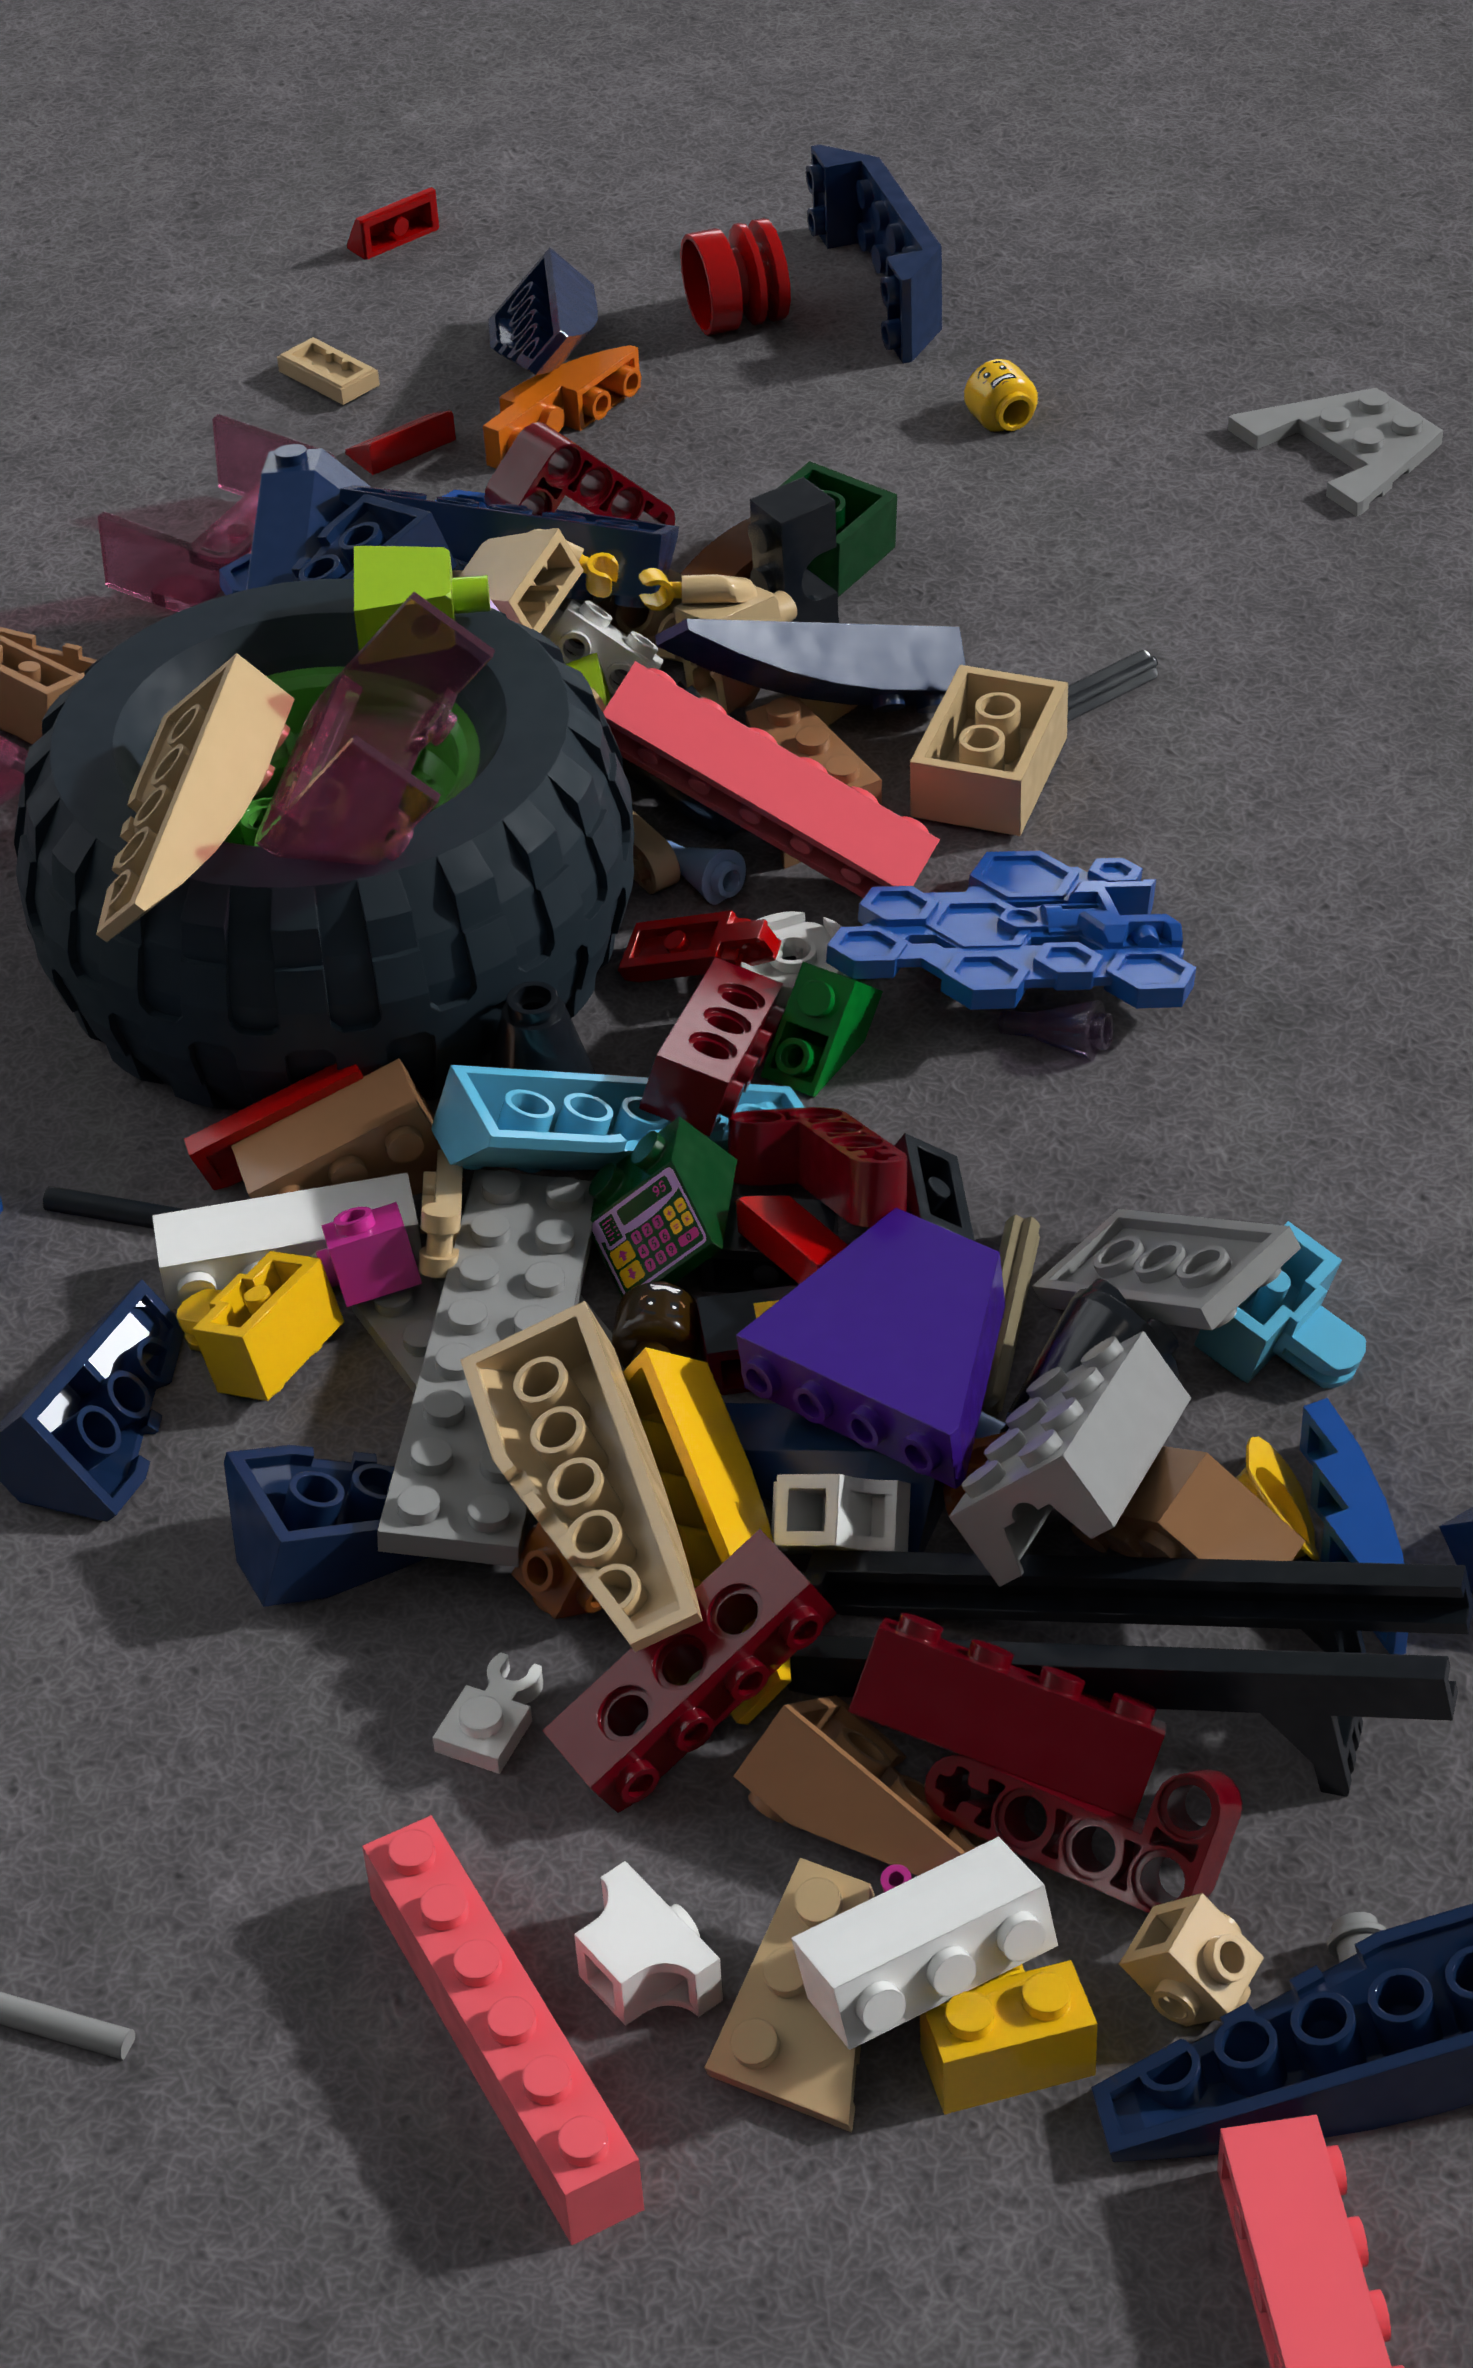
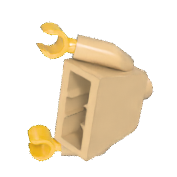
(536, 571)
(717, 598)

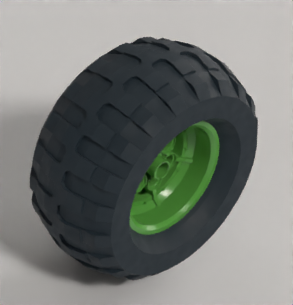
(310, 963)

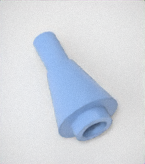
(712, 872)

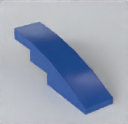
(1348, 1500)

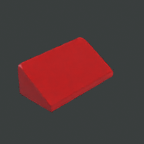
(394, 224)
(404, 442)
(787, 1234)

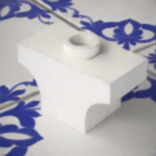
(839, 1513)
(645, 1952)

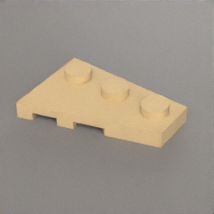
(774, 2034)

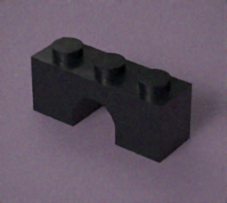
(786, 534)

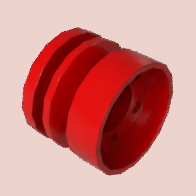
(735, 276)

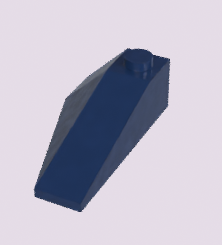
(308, 1522)

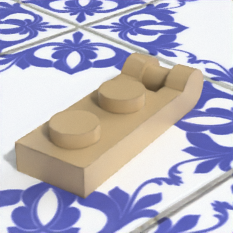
(440, 1217)

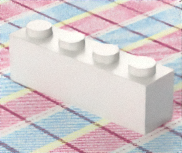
(219, 1241)

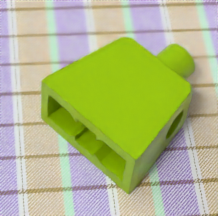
(392, 573)

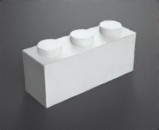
(924, 1942)

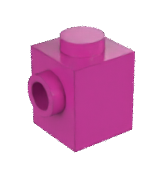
(368, 1253)

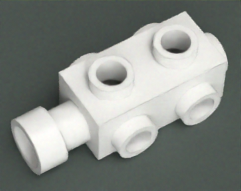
(593, 628)

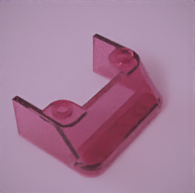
(183, 572)
(350, 771)

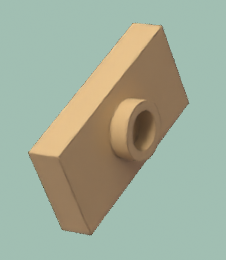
(328, 370)

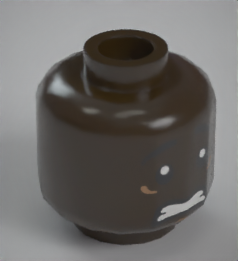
(656, 1318)

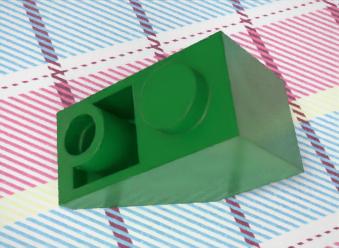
(819, 1029)

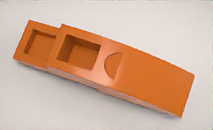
(564, 397)

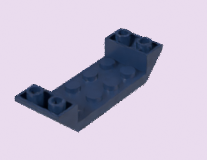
(865, 205)

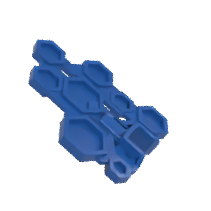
(1024, 928)

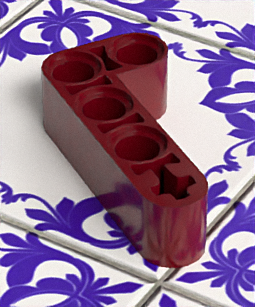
(548, 466)
(825, 1154)
(1072, 1822)

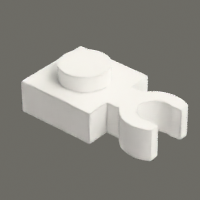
(489, 1723)

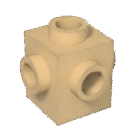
(1192, 1961)

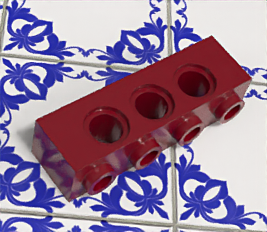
(714, 1047)
(653, 1685)

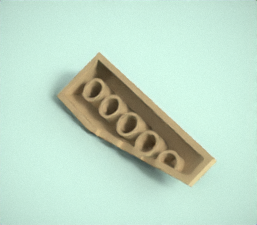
(195, 786)
(584, 1468)

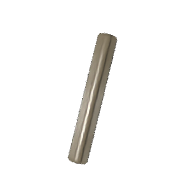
(1017, 1257)

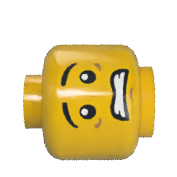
(1000, 396)

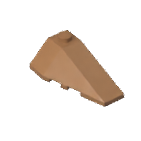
(840, 1782)

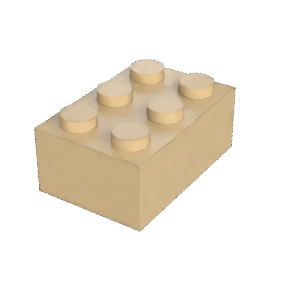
(989, 750)

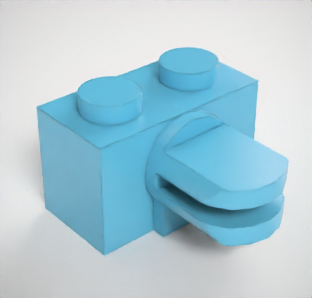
(1291, 1323)

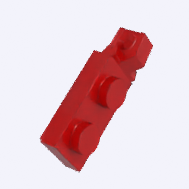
(691, 943)

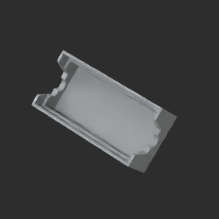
(1073, 1449)

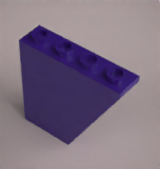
(888, 1344)

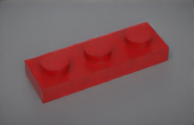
(212, 1147)

